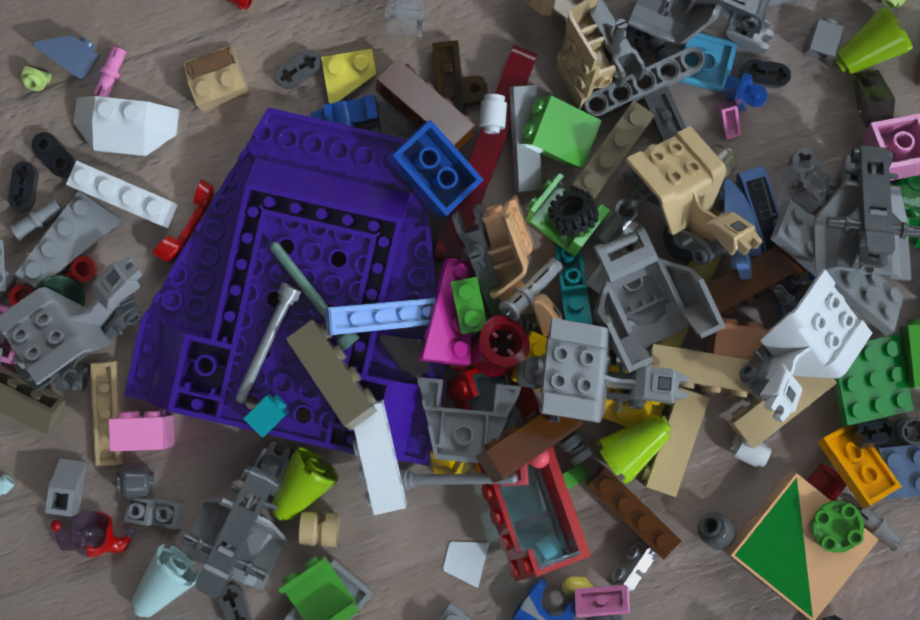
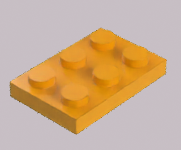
(859, 468)

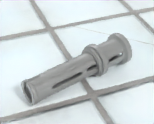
(524, 295)

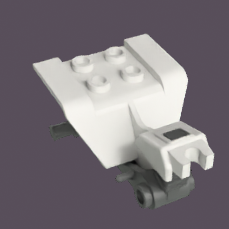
(811, 339)

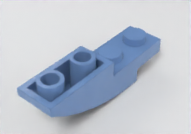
(736, 202)

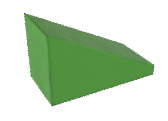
(575, 475)

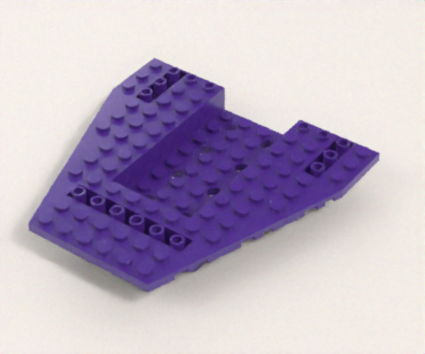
(327, 195)

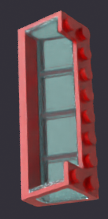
(535, 519)

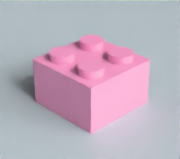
(902, 138)
(139, 432)

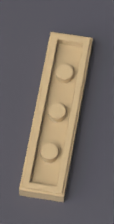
(104, 407)

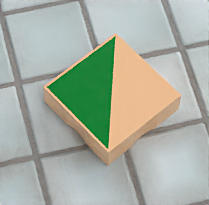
(784, 553)

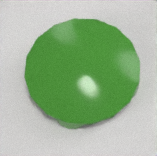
(837, 526)

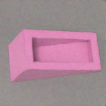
(729, 119)

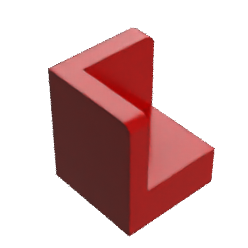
(827, 481)

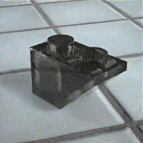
(873, 97)

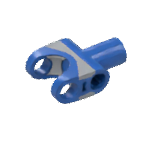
(532, 609)

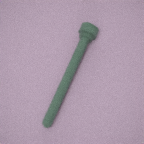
(344, 340)

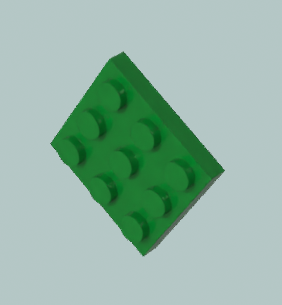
(874, 383)

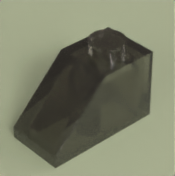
(406, 354)

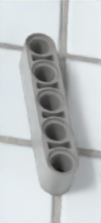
(652, 73)

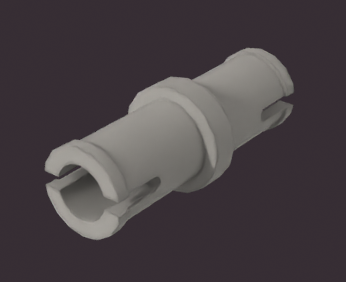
(36, 219)
(879, 528)

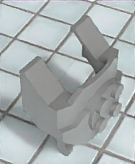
(649, 300)

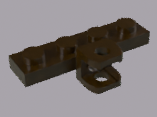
(450, 79)

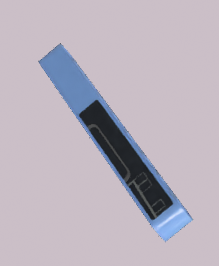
(758, 193)

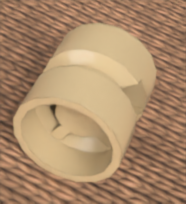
(319, 529)

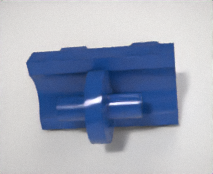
(745, 92)

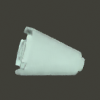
(164, 580)

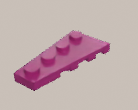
(443, 336)

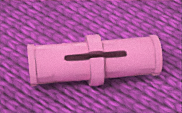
(109, 72)

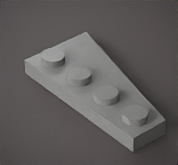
(71, 234)

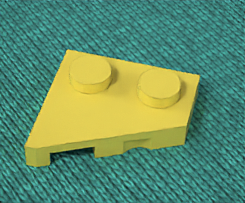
(347, 72)

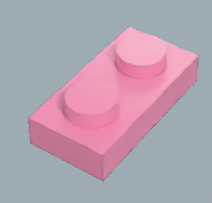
(602, 601)

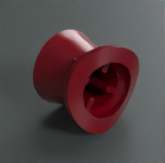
(499, 346)

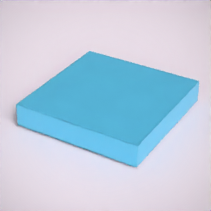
(717, 63)

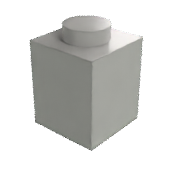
(823, 39)

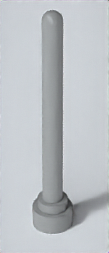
(287, 296)
(410, 479)

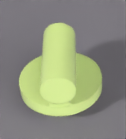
(34, 78)

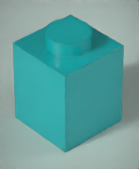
(267, 414)

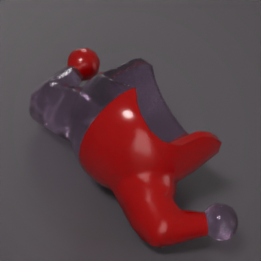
(92, 535)

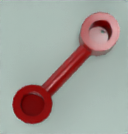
(171, 247)
(82, 269)

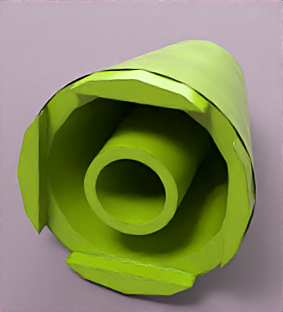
(873, 43)
(634, 446)
(302, 483)

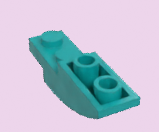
(573, 287)

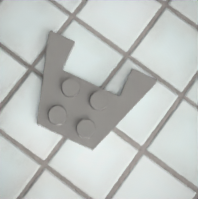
(462, 432)

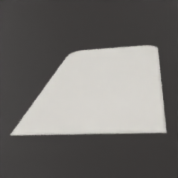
(466, 560)

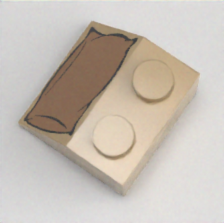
(215, 78)

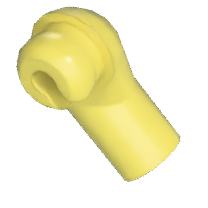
(575, 582)

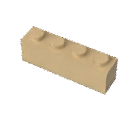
(702, 368)
(756, 423)
(670, 462)

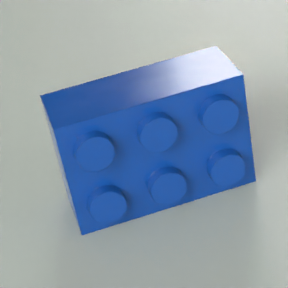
(434, 169)

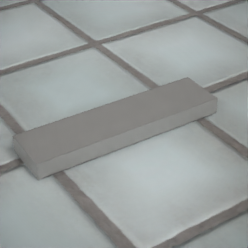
(525, 160)

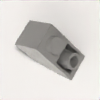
(66, 488)

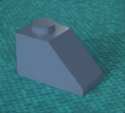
(69, 52)

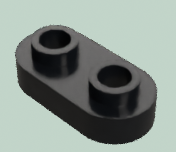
(53, 154)

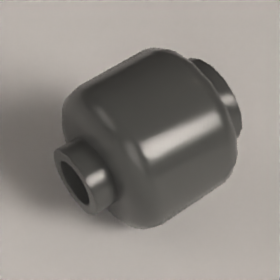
(134, 480)
(716, 531)

